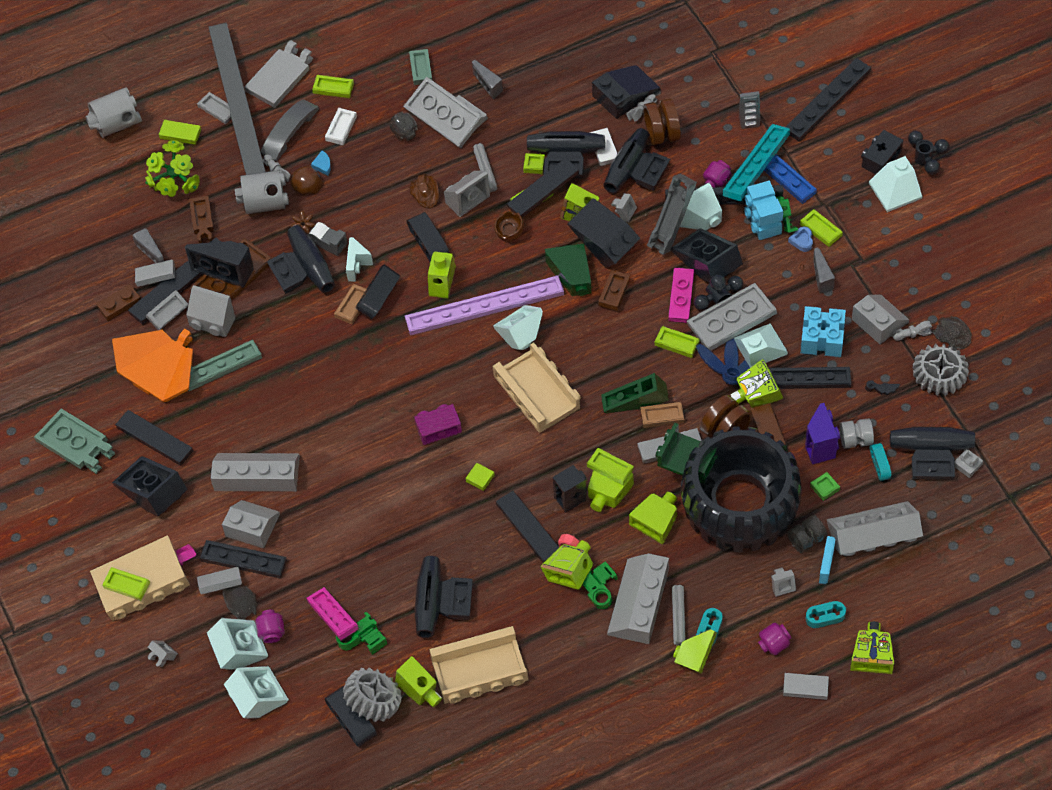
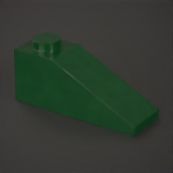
(639, 393)

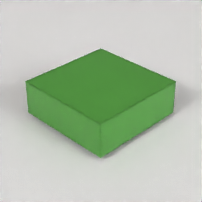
(825, 486)

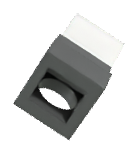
(328, 238)

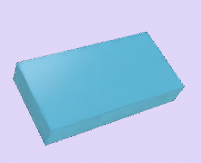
(827, 560)

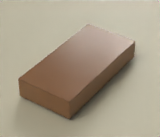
(346, 310)
(662, 415)

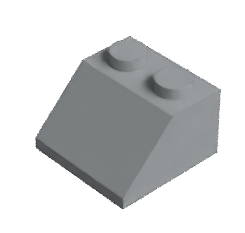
(468, 192)
(210, 311)
(878, 317)
(250, 523)

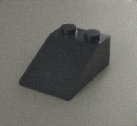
(623, 89)
(603, 232)
(708, 254)
(222, 261)
(151, 485)

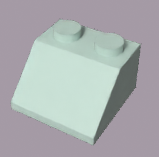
(236, 643)
(255, 691)

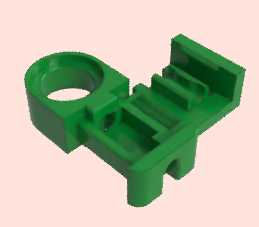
(786, 212)
(598, 580)
(372, 636)

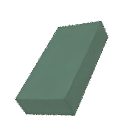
(420, 65)

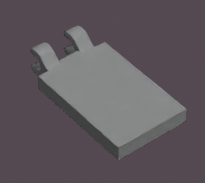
(279, 74)

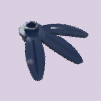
(730, 370)

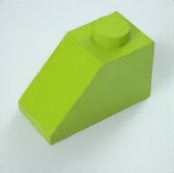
(695, 651)

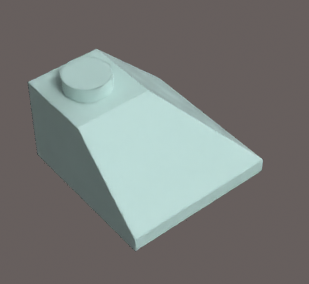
(896, 184)
(702, 210)
(520, 327)
(760, 344)

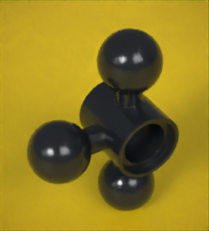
(925, 150)
(718, 291)

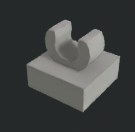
(625, 207)
(968, 463)
(783, 582)
(162, 650)

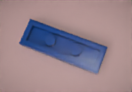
(790, 179)

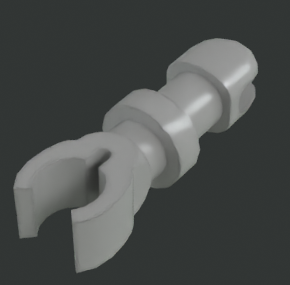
(637, 112)
(274, 166)
(921, 329)

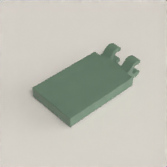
(74, 441)

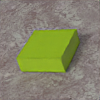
(534, 163)
(480, 476)

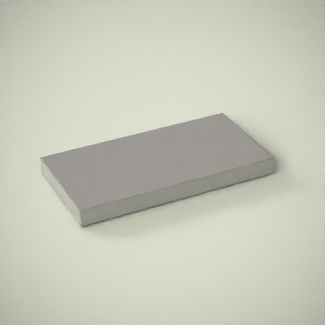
(443, 112)
(732, 317)

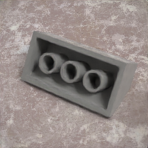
(255, 471)
(875, 528)
(639, 598)

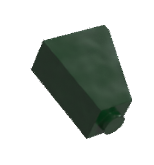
(571, 267)

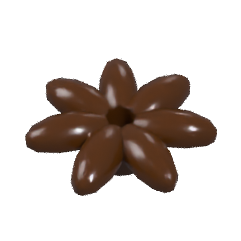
(302, 219)

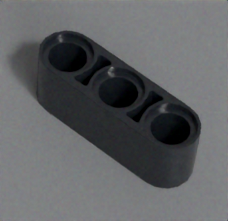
(426, 235)
(377, 291)
(357, 727)

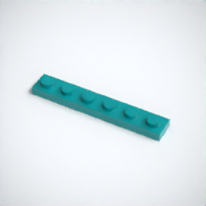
(756, 162)

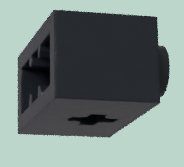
(883, 150)
(569, 488)

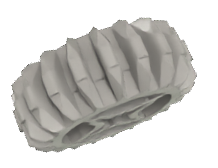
(927, 369)
(372, 694)

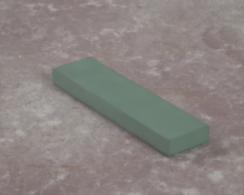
(224, 364)

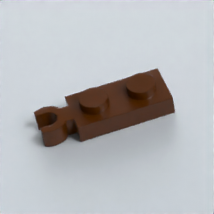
(201, 218)

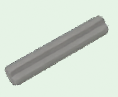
(484, 165)
(678, 614)

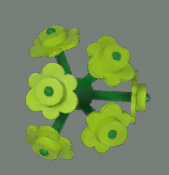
(178, 167)

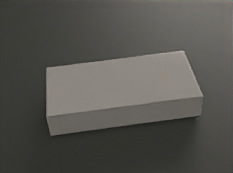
(215, 107)
(155, 273)
(167, 310)
(219, 580)
(805, 686)

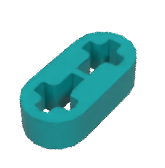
(880, 461)
(825, 614)
(704, 624)

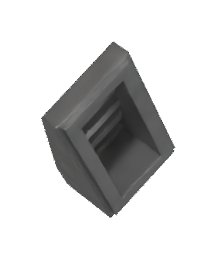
(488, 79)
(749, 111)
(147, 245)
(824, 276)

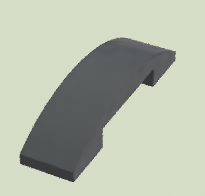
(286, 127)

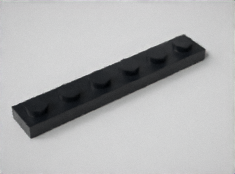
(828, 99)

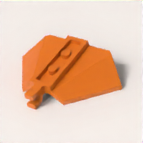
(155, 362)

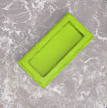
(333, 86)
(180, 132)
(821, 228)
(677, 342)
(610, 466)
(126, 583)

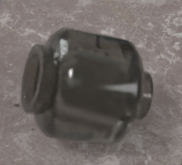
(403, 126)

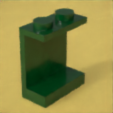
(676, 453)

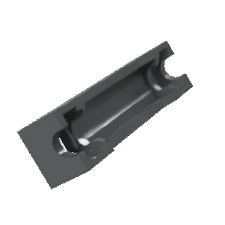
(672, 213)

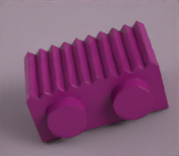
(437, 423)

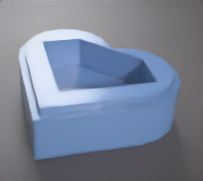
(802, 239)

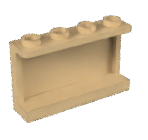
(538, 388)
(154, 562)
(478, 665)

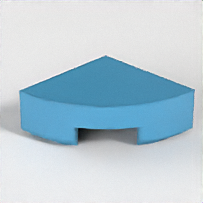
(322, 163)

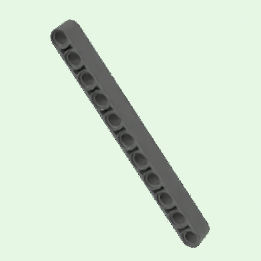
(236, 99)

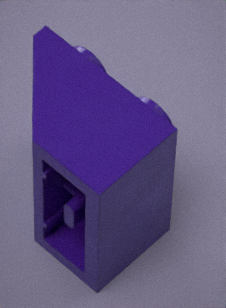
(822, 436)

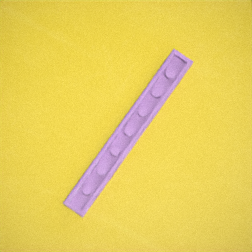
(484, 305)

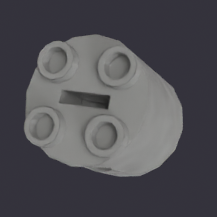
(113, 112)
(255, 192)

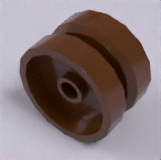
(662, 121)
(724, 415)

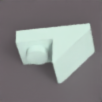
(356, 256)

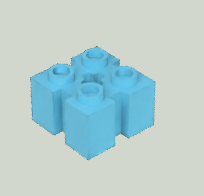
(763, 210)
(823, 331)

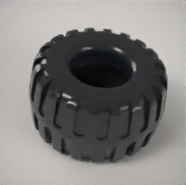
(748, 458)

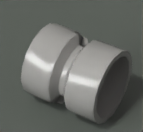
(856, 433)

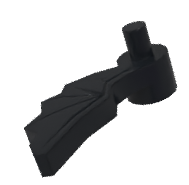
(884, 388)

